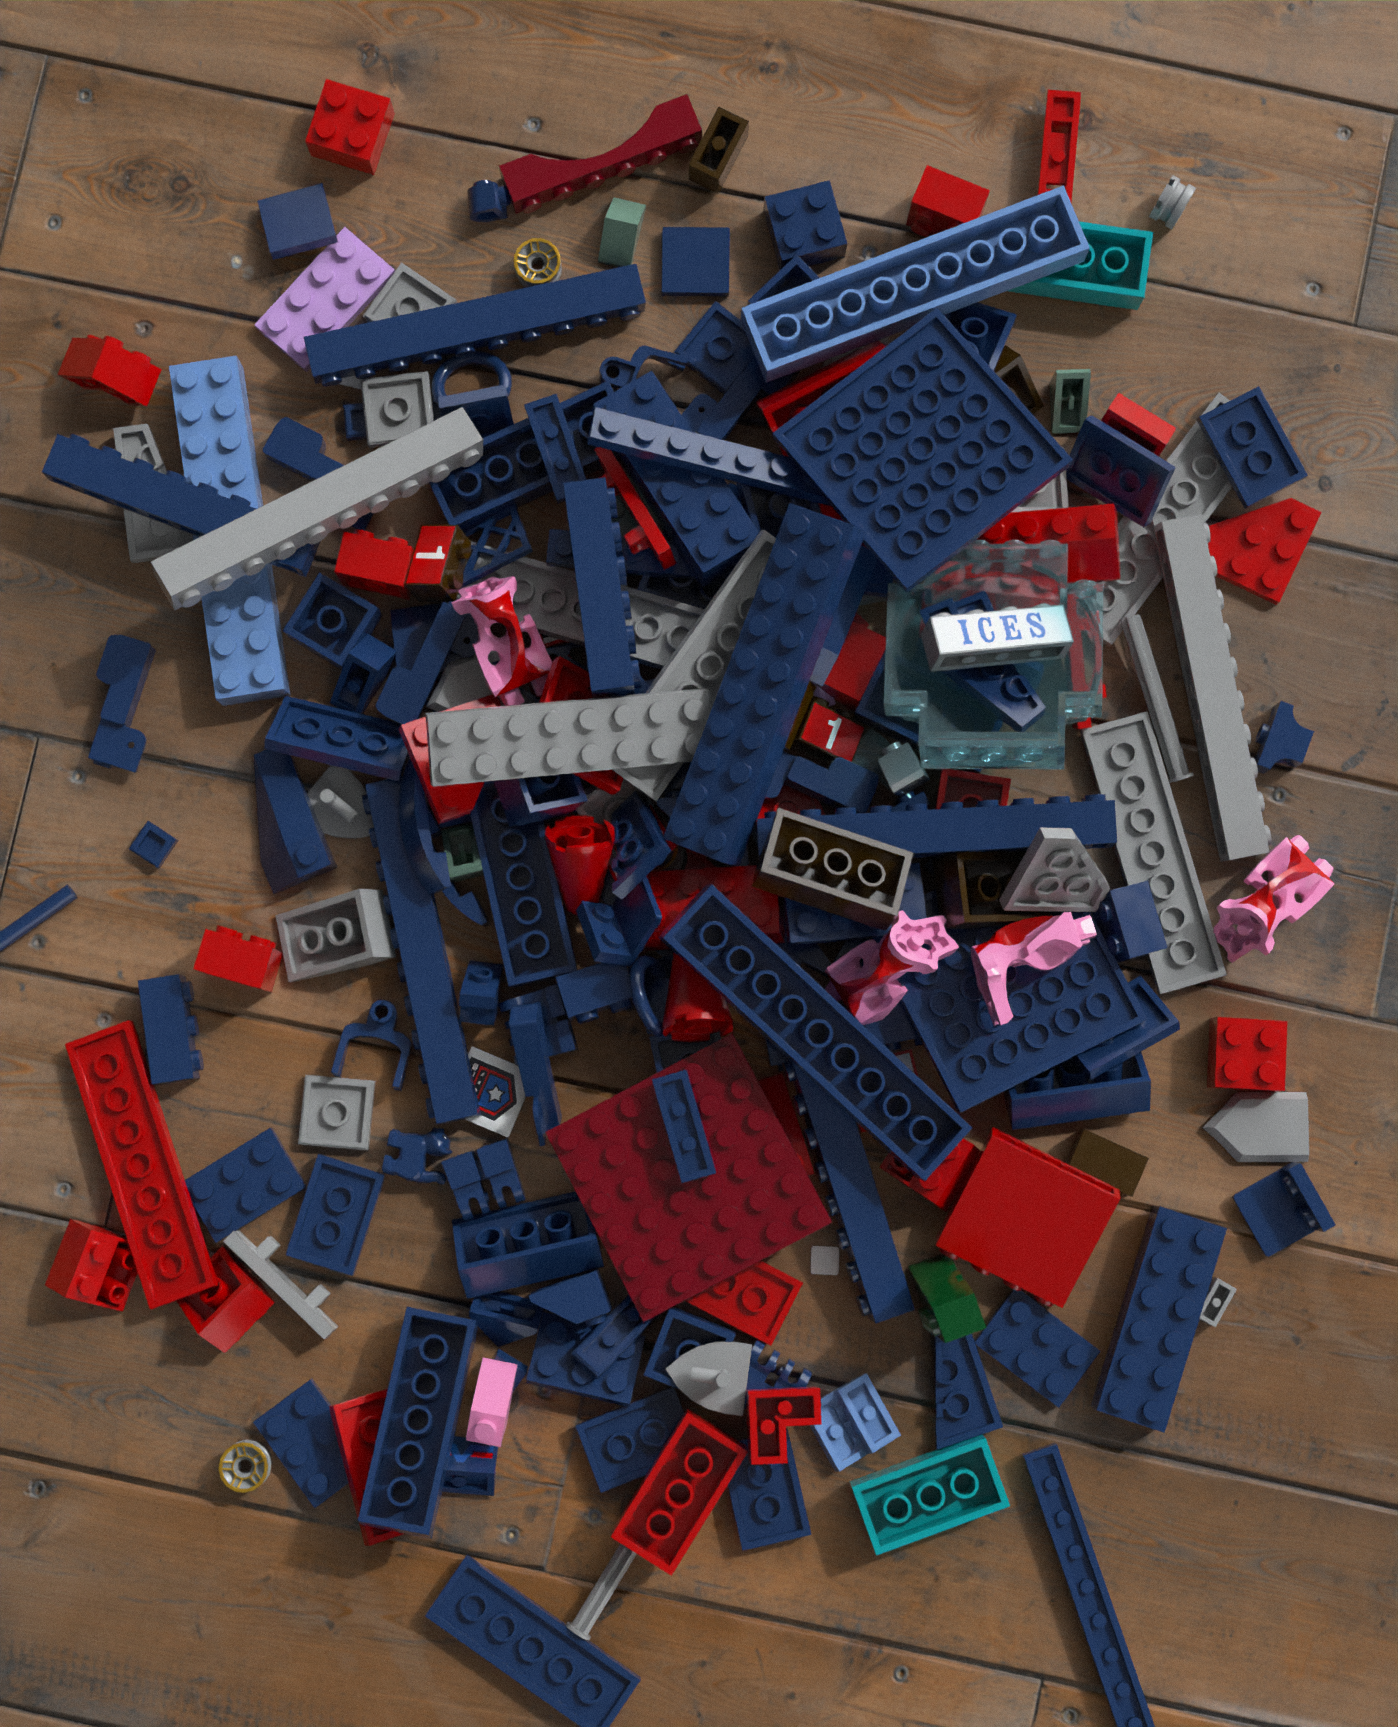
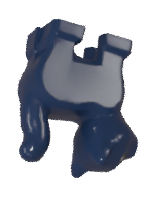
(412, 1155)

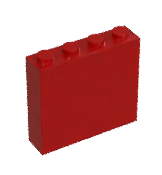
(1027, 1218)

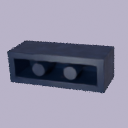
(170, 1029)

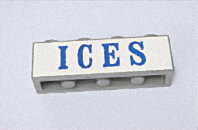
(996, 637)

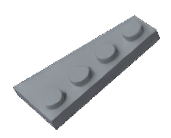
(145, 536)

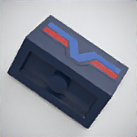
(471, 1468)

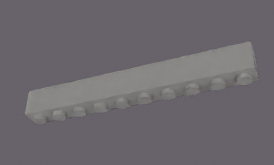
(317, 509)
(1212, 688)

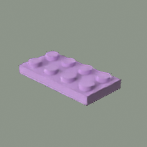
(325, 296)

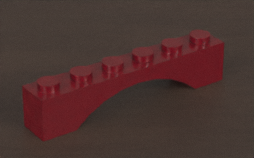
(537, 180)

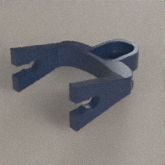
(628, 370)
(378, 1029)

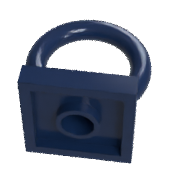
(486, 407)
(649, 990)

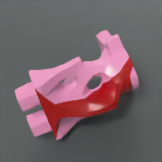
(493, 603)
(1274, 900)
(1035, 942)
(874, 989)

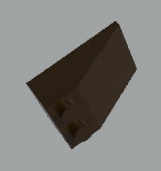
(971, 889)

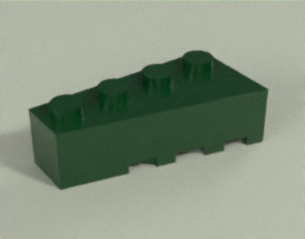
(946, 1299)

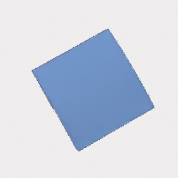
(853, 1423)

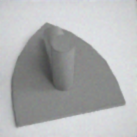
(340, 805)
(714, 1375)

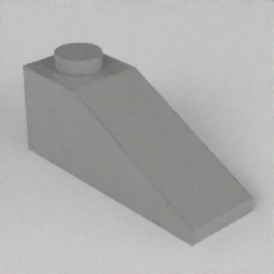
(902, 768)

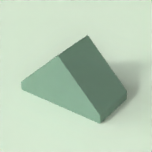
(621, 232)
(1069, 399)
(462, 853)

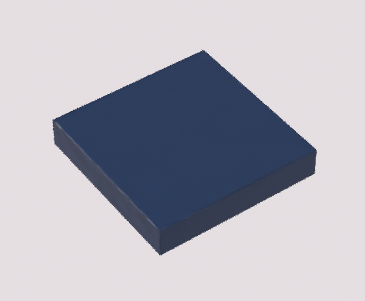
(297, 221)
(695, 261)
(717, 348)

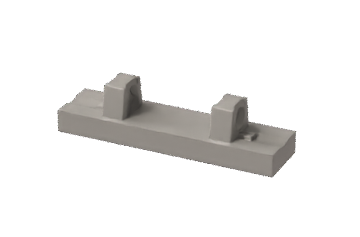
(258, 1260)

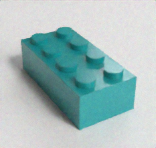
(1110, 274)
(929, 1494)

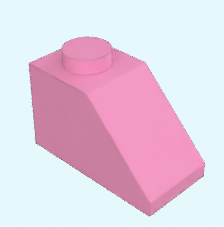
(491, 1402)

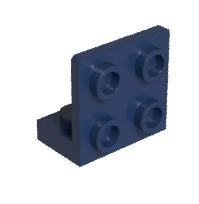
(622, 929)
(1282, 1208)

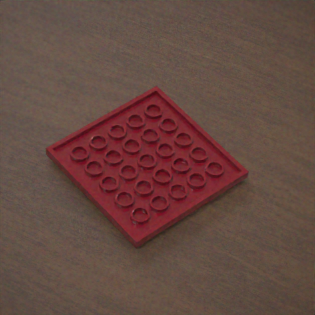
(691, 1234)

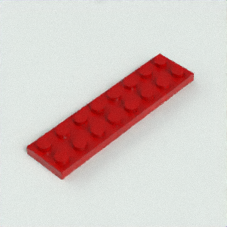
(141, 1165)

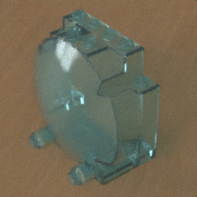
(952, 723)

